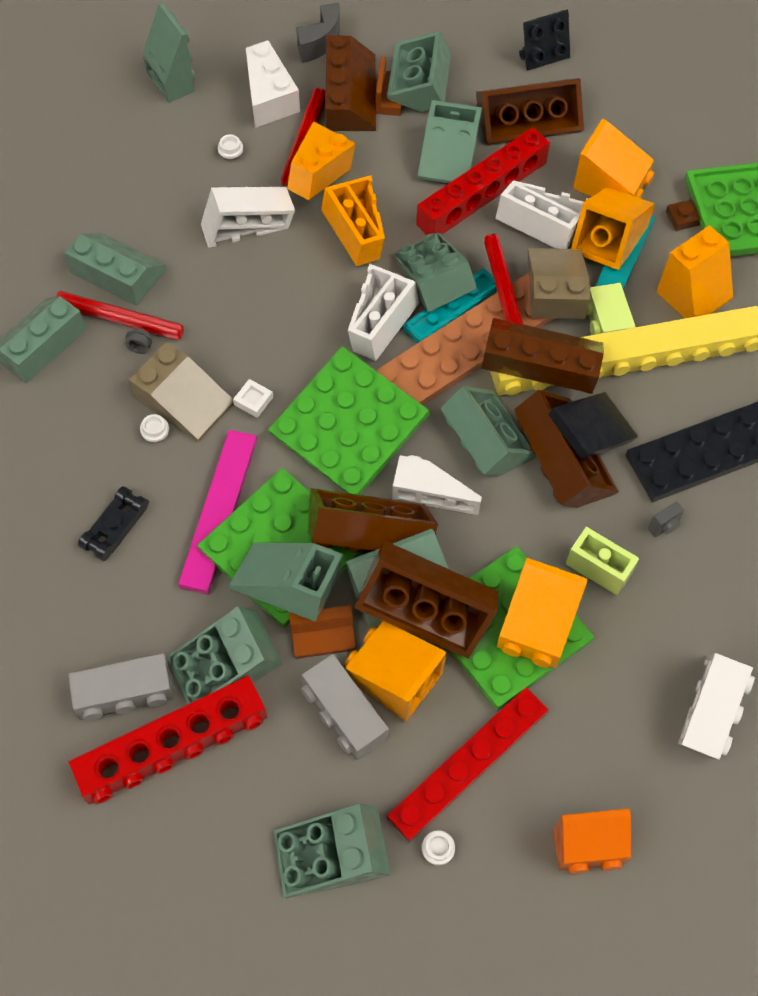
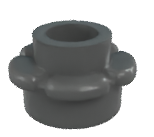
(138, 340)

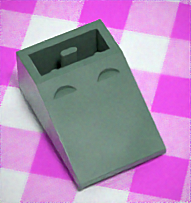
(168, 56)
(449, 141)
(437, 269)
(289, 576)
(224, 654)
(331, 851)

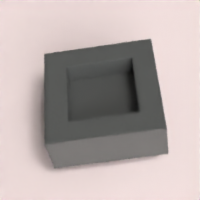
(666, 520)

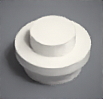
(230, 147)
(154, 428)
(438, 847)

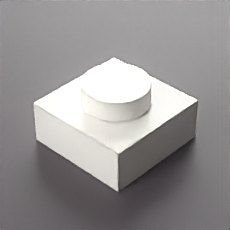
(253, 398)

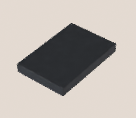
(592, 425)

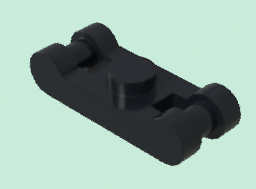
(114, 524)

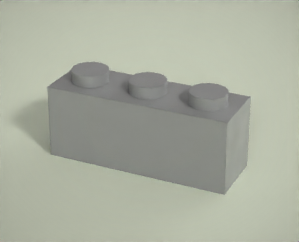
(121, 687)
(344, 707)

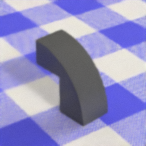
(312, 38)

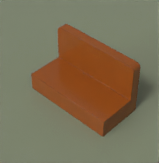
(383, 105)
(328, 635)

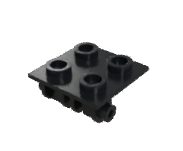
(546, 40)

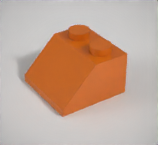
(593, 840)

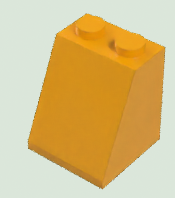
(612, 162)
(611, 226)
(698, 275)
(541, 613)
(396, 668)

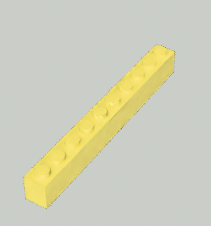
(661, 345)

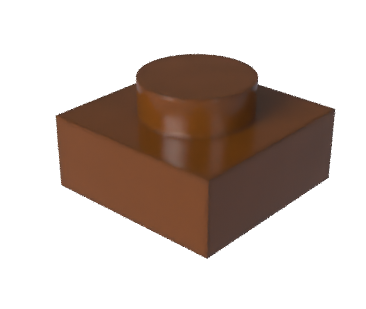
(683, 215)

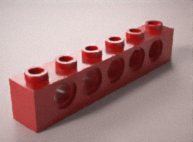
(482, 183)
(89, 767)

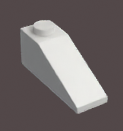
(427, 484)

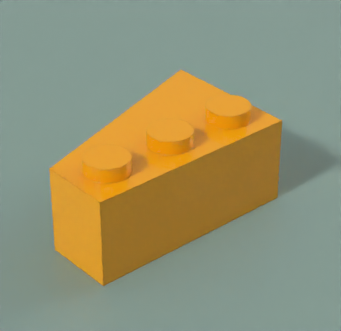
(319, 161)
(355, 218)

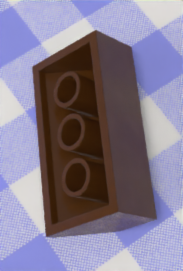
(349, 85)
(545, 106)
(543, 355)
(572, 479)
(364, 520)
(427, 599)

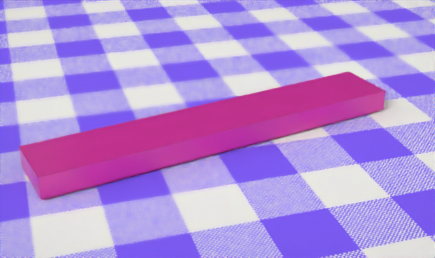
(219, 504)

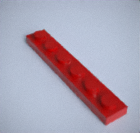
(467, 764)

